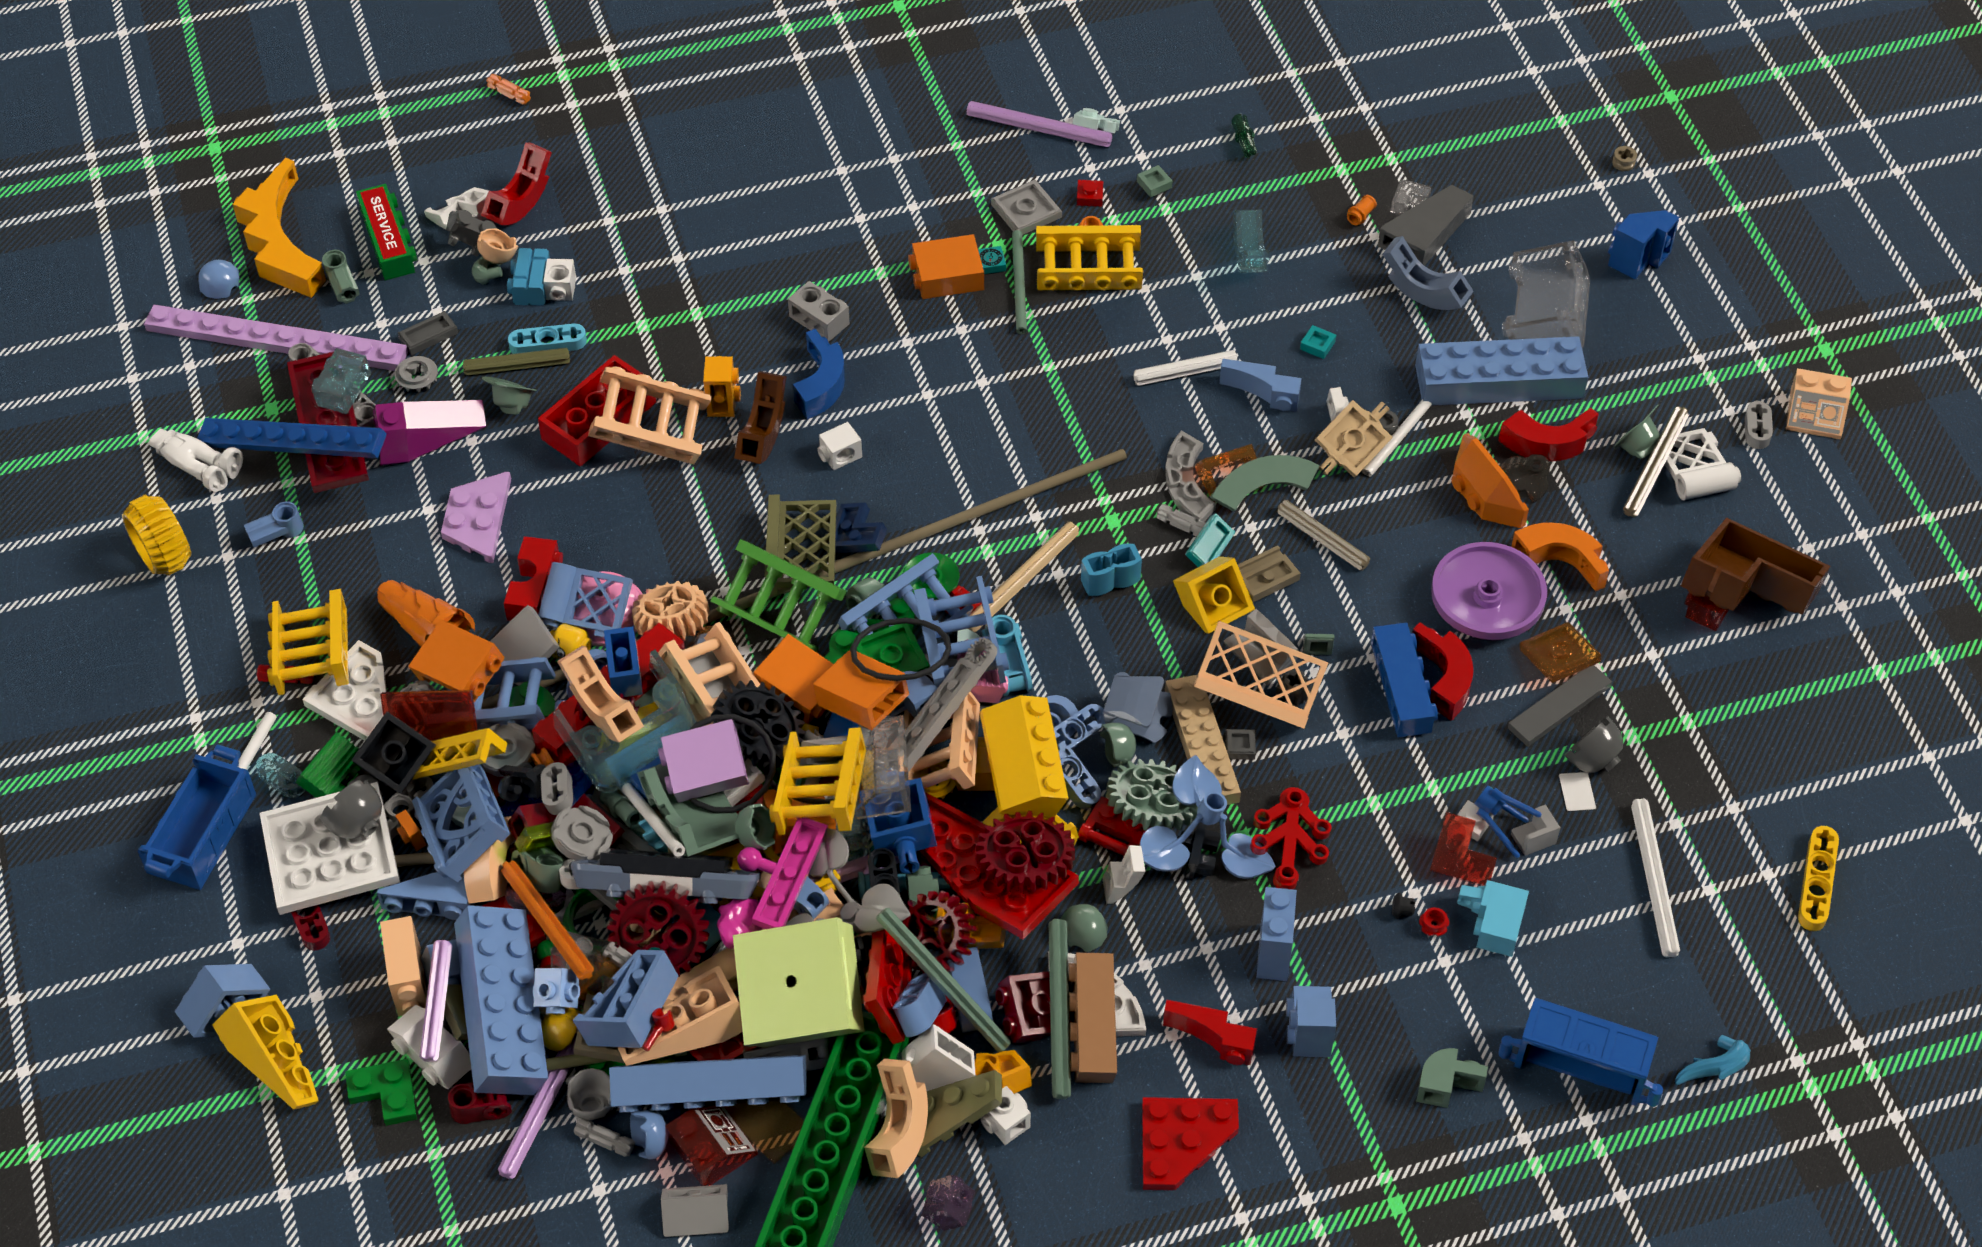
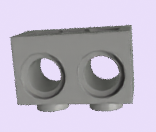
(818, 310)

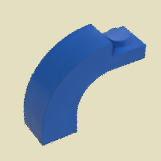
(826, 385)

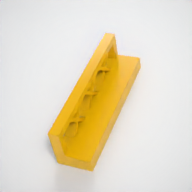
(462, 752)

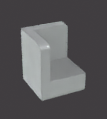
(1537, 834)

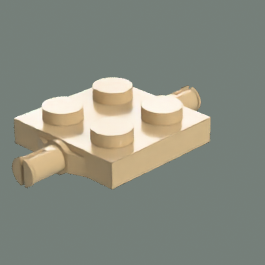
(1353, 438)

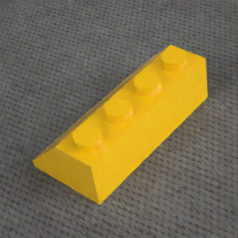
(1024, 756)

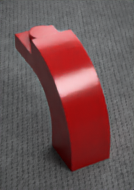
(524, 189)
(1556, 443)
(1456, 665)

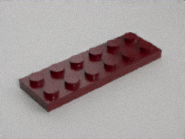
(324, 470)

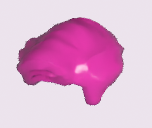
(736, 919)

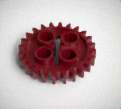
(1009, 862)
(639, 910)

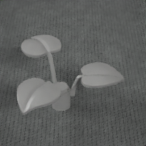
(834, 855)

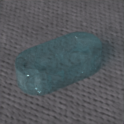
(277, 779)

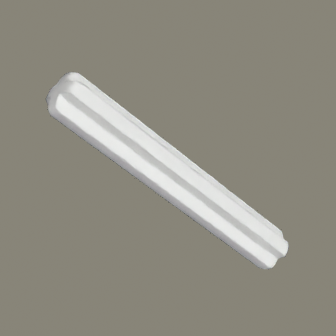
(1182, 368)

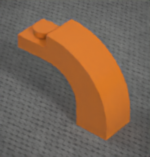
(1565, 544)

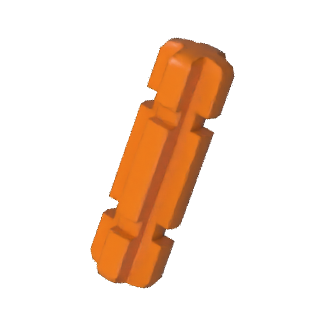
(508, 89)

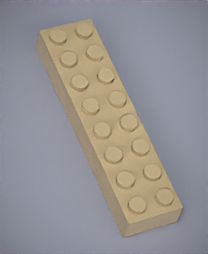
(1201, 733)

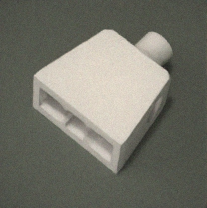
(939, 1058)

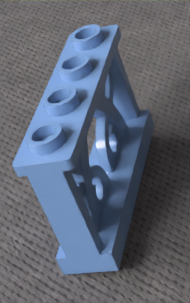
(476, 834)

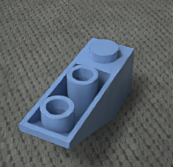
(426, 896)

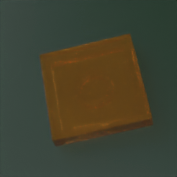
(1560, 652)

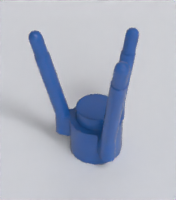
(1491, 802)

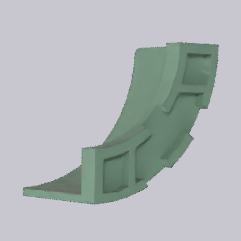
(691, 825)

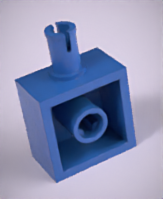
(905, 831)

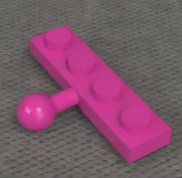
(787, 874)

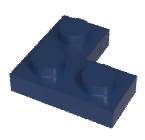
(854, 533)

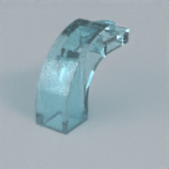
(1249, 241)

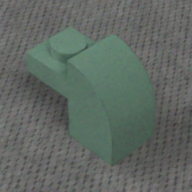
(1444, 1071)

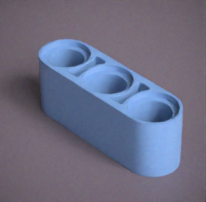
(972, 980)
(919, 1005)

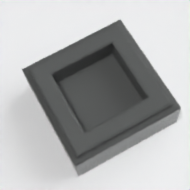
(1240, 744)

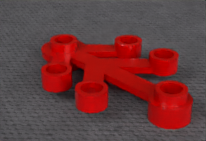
(1291, 832)

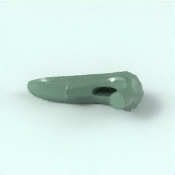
(485, 270)

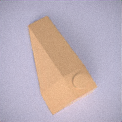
(701, 1015)

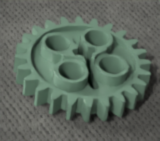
(1147, 797)

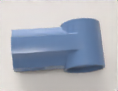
(281, 522)

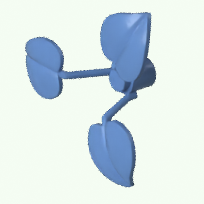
(1199, 786)

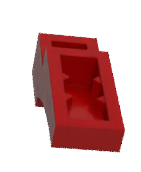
(1231, 1040)

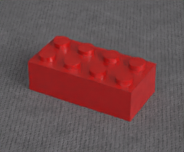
(569, 420)

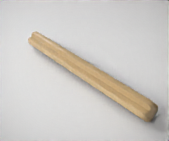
(1029, 569)

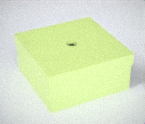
(798, 983)

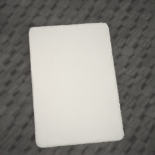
(1577, 791)

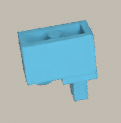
(1499, 914)

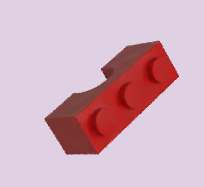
(533, 561)

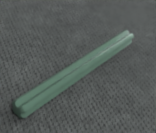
(943, 979)
(1059, 1009)

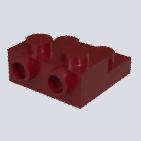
(1026, 1006)

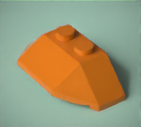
(1487, 485)

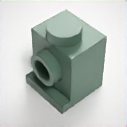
(920, 883)

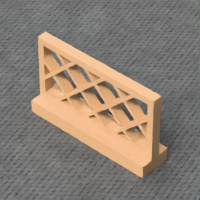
(1251, 698)

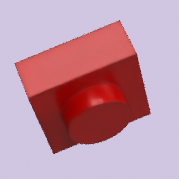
(1090, 193)

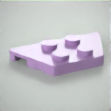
(476, 514)

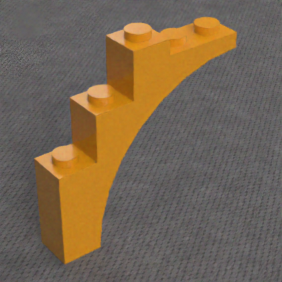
(276, 255)

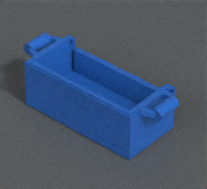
(200, 820)
(1587, 1049)

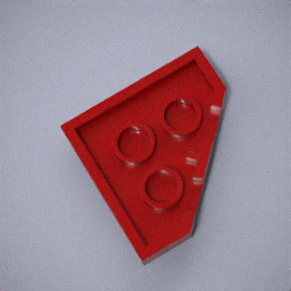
(1183, 1136)

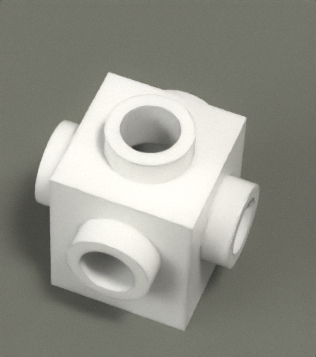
(1009, 1118)

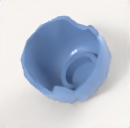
(218, 279)
(649, 1132)

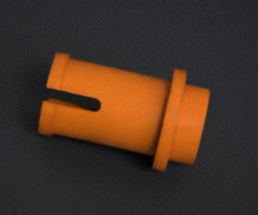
(1357, 214)

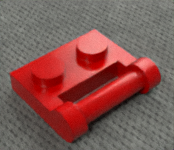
(1106, 821)

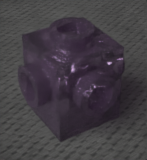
(948, 1202)

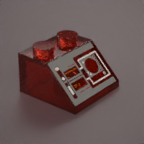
(710, 1143)

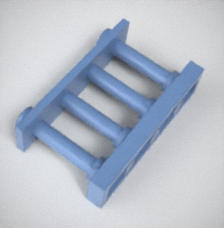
(903, 589)
(929, 607)
(512, 672)

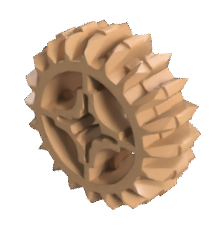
(675, 606)

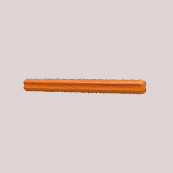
(547, 920)

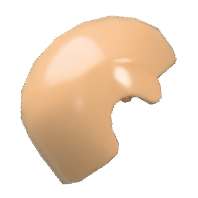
(496, 246)

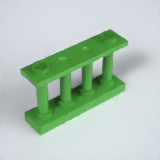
(775, 569)

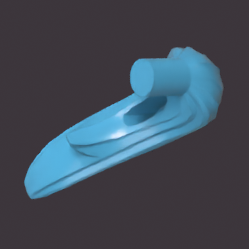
(1724, 1065)

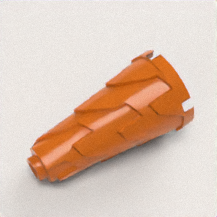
(419, 611)

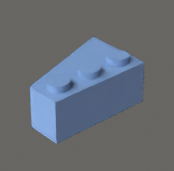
(625, 1010)

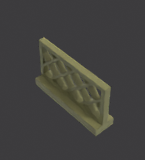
(778, 529)

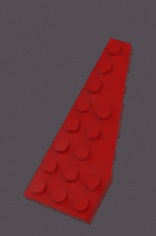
(956, 863)

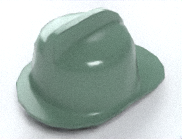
(509, 395)
(1640, 439)

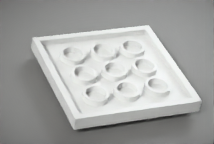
(317, 866)

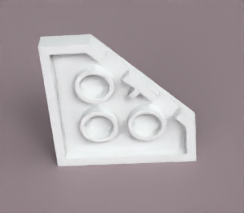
(354, 705)

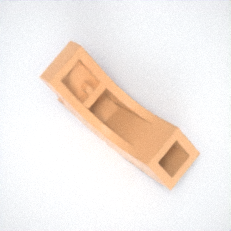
(597, 698)
(484, 876)
(904, 1122)

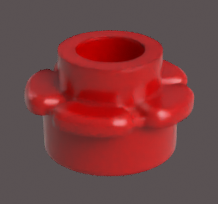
(1434, 915)

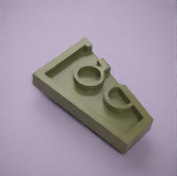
(958, 1104)

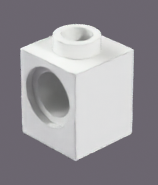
(559, 279)
(840, 446)

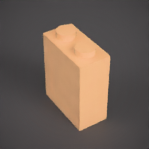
(403, 964)

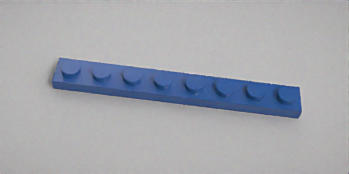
(292, 437)

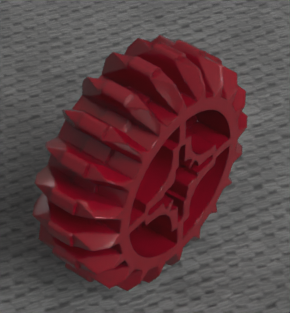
(954, 919)

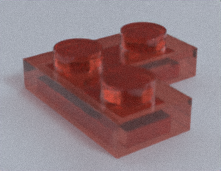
(1453, 856)

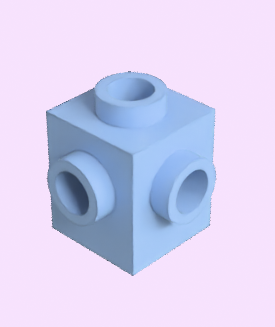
(555, 989)

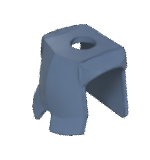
(1139, 705)

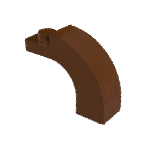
(762, 428)

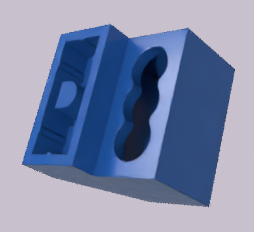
(1642, 241)

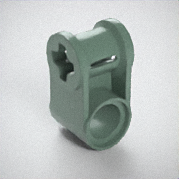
(541, 868)

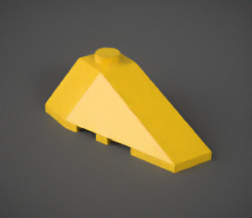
(262, 1040)

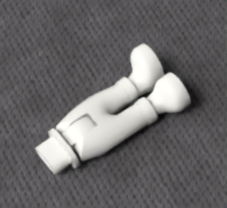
(185, 452)

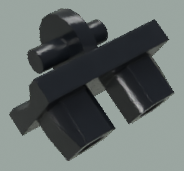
(520, 782)
(1198, 862)

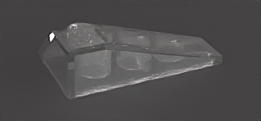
(885, 771)

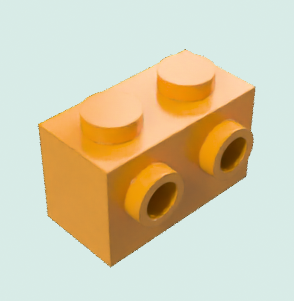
(720, 383)

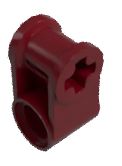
(480, 1105)

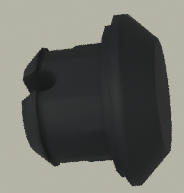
(1402, 906)

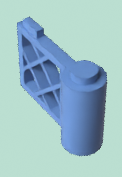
(562, 596)

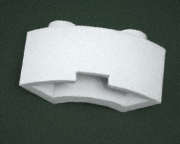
(453, 1056)

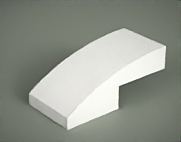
(1124, 875)

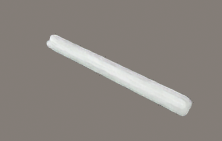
(1655, 878)

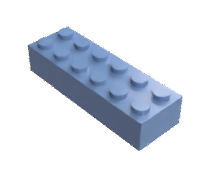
(1501, 371)
(499, 1001)
(708, 1081)

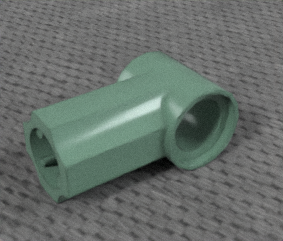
(340, 276)

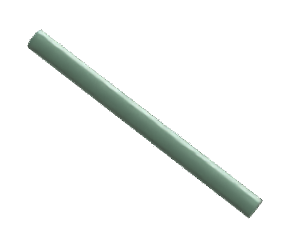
(1019, 282)

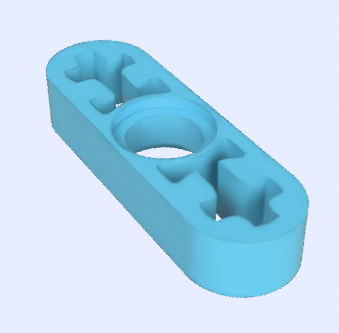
(528, 334)

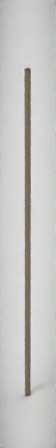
(911, 537)

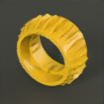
(156, 535)

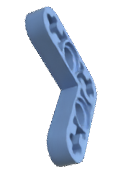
(1067, 755)

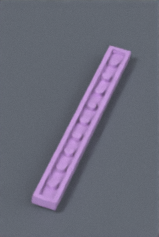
(268, 335)

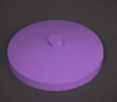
(1489, 590)

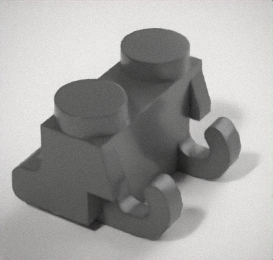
(466, 229)

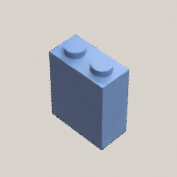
(1276, 933)

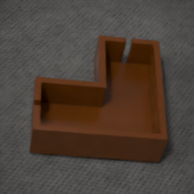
(1746, 560)

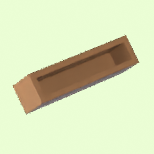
(1094, 1018)

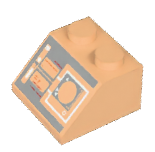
(1818, 403)

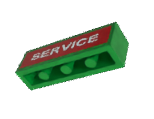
(385, 231)

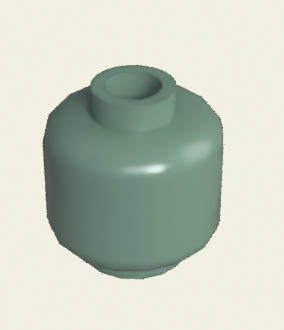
(861, 591)

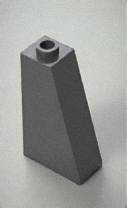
(1429, 223)

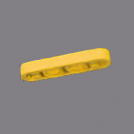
(1820, 878)

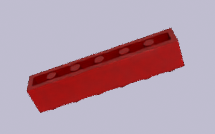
(547, 736)

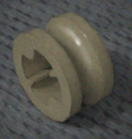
(1621, 163)

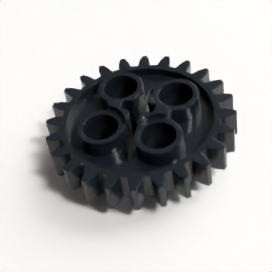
(768, 712)

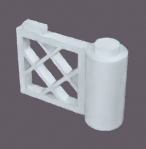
(1701, 477)

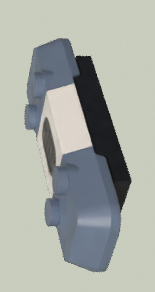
(702, 875)

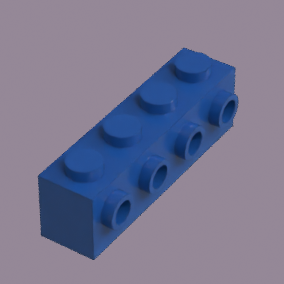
(1403, 679)

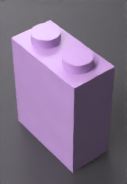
(703, 761)

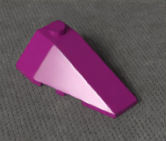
(424, 426)

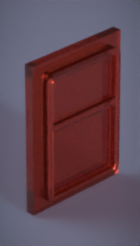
(433, 712)

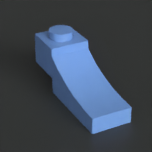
(1261, 380)

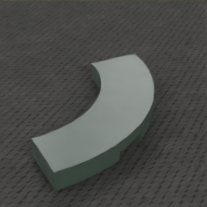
(1261, 472)

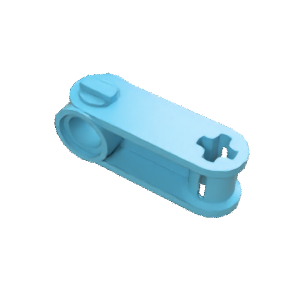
(1018, 673)

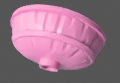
(597, 602)

